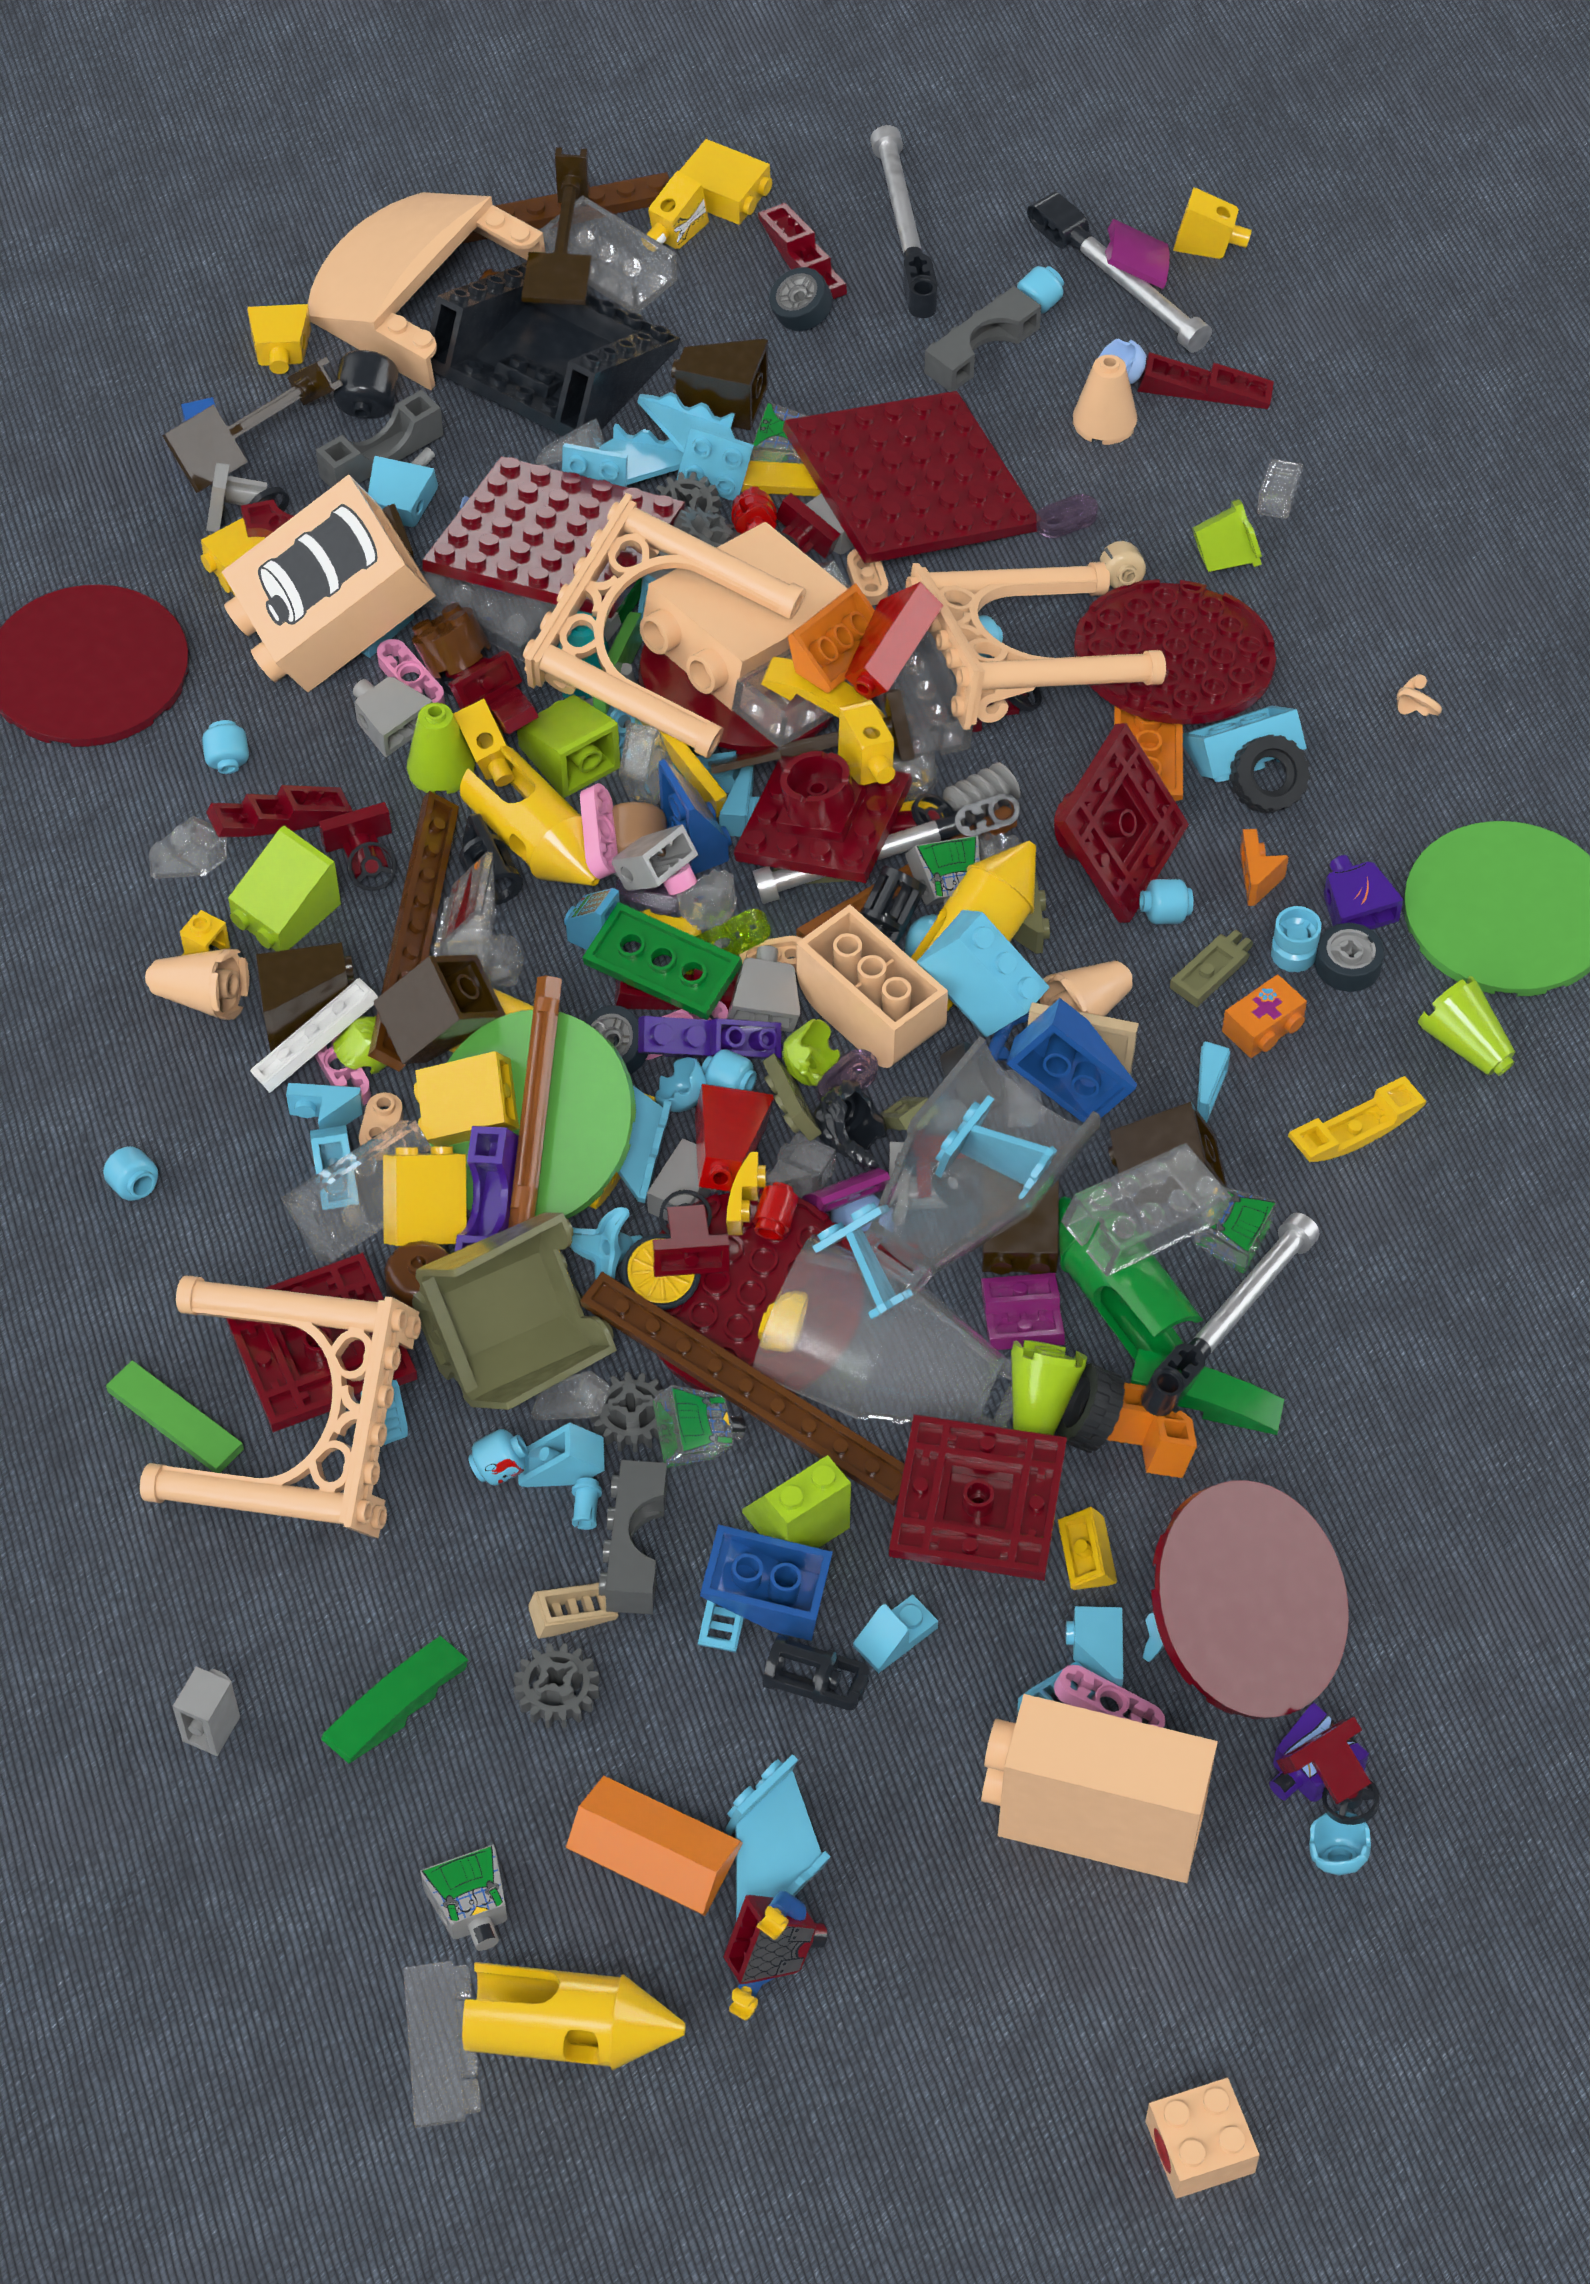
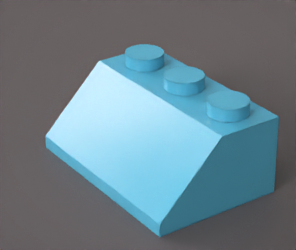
(1215, 745)
(983, 972)

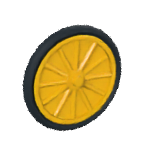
(638, 1275)

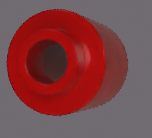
(775, 1211)

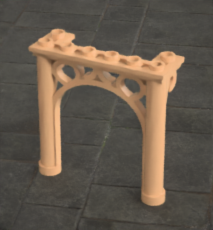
(648, 536)
(1013, 672)
(356, 1508)

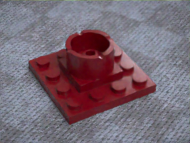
(821, 818)
(1120, 822)
(290, 1365)
(978, 1497)

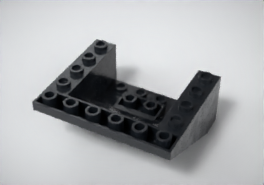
(545, 358)

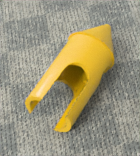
(539, 828)
(997, 887)
(564, 2016)

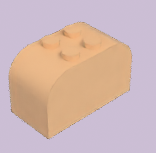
(869, 987)

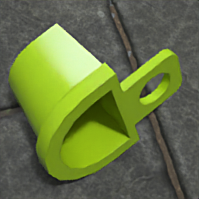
(1227, 539)

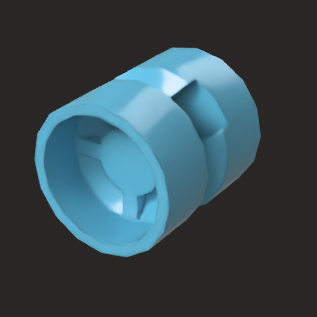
(1296, 939)

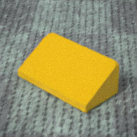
(1087, 1550)

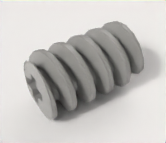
(988, 782)

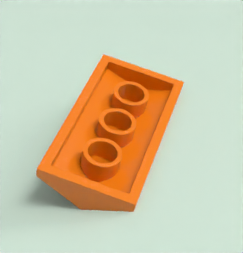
(830, 638)
(1161, 745)
(652, 1844)

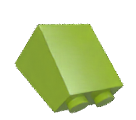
(571, 744)
(285, 892)
(806, 1507)

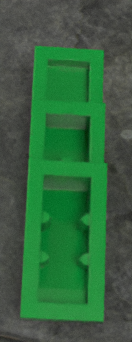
(1220, 1396)
(393, 1699)

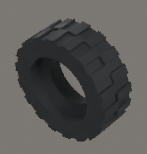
(1243, 773)
(1092, 1409)

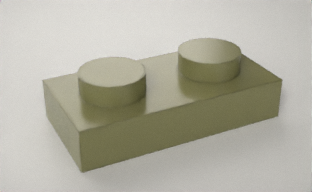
(902, 1111)

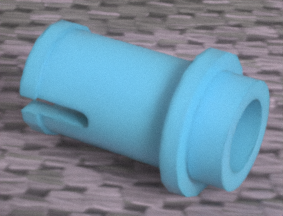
(586, 1501)

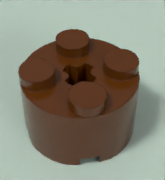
(450, 640)

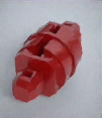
(753, 509)

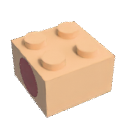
(1202, 2138)

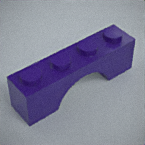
(492, 1168)

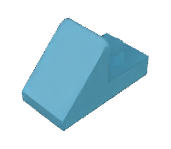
(330, 1103)
(894, 1632)

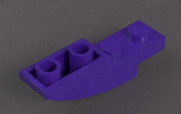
(706, 1037)

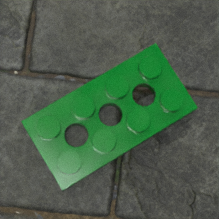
(663, 982)

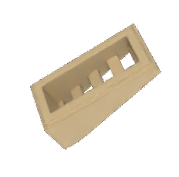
(558, 1624)

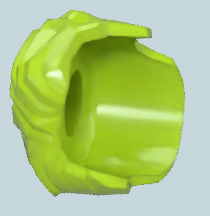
(354, 1044)
(809, 1053)

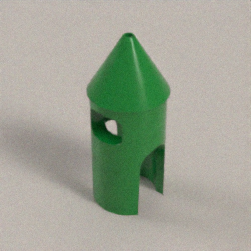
(1134, 1302)

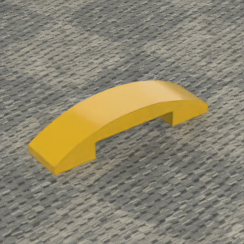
(783, 680)
(1359, 1125)

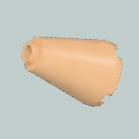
(1106, 403)
(202, 981)
(1090, 988)

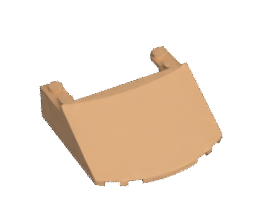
(391, 258)

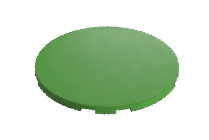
(1502, 907)
(586, 1111)

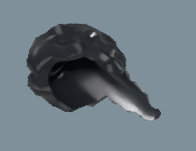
(850, 1123)

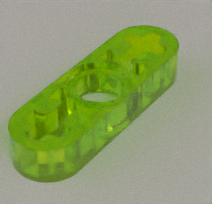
(741, 922)

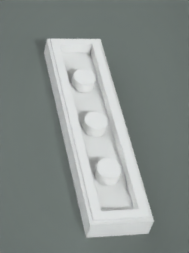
(314, 1035)

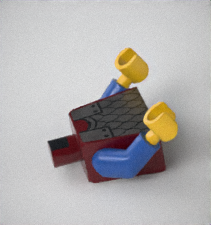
(768, 1943)

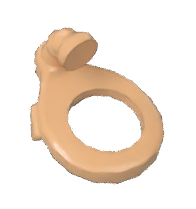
(1411, 700)

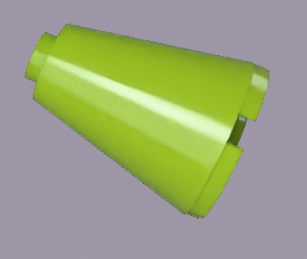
(438, 751)
(1470, 1028)
(1042, 1384)

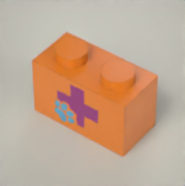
(1264, 1016)

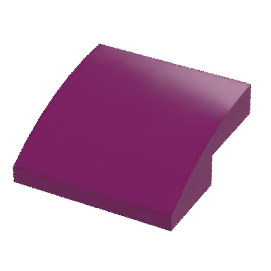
(1138, 253)
(848, 1190)
(1022, 1310)

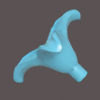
(606, 1244)

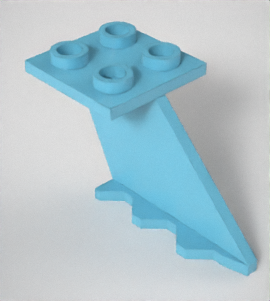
(704, 441)
(623, 458)
(645, 1144)
(1001, 1152)
(870, 1267)
(776, 1836)

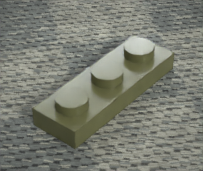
(790, 1098)

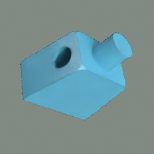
(404, 485)

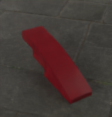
(798, 245)
(512, 710)
(265, 814)

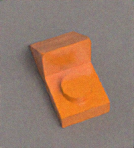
(1259, 871)

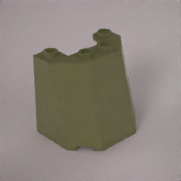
(508, 1315)

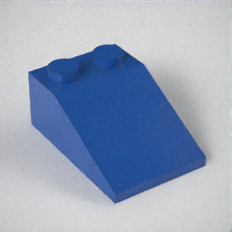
(686, 806)
(1070, 1062)
(767, 1580)

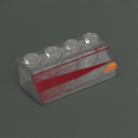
(469, 913)

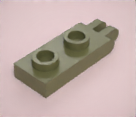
(1211, 967)

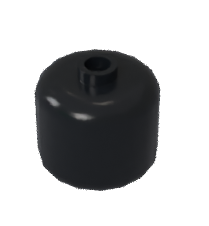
(367, 385)

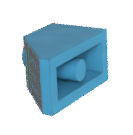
(589, 916)

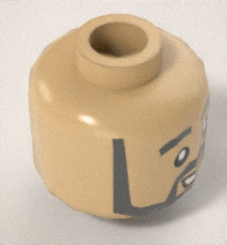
(1123, 563)

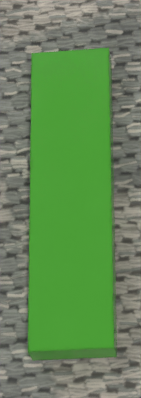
(623, 649)
(175, 1417)

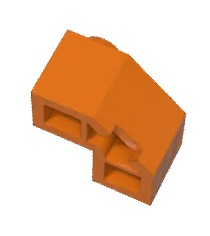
(1165, 1440)

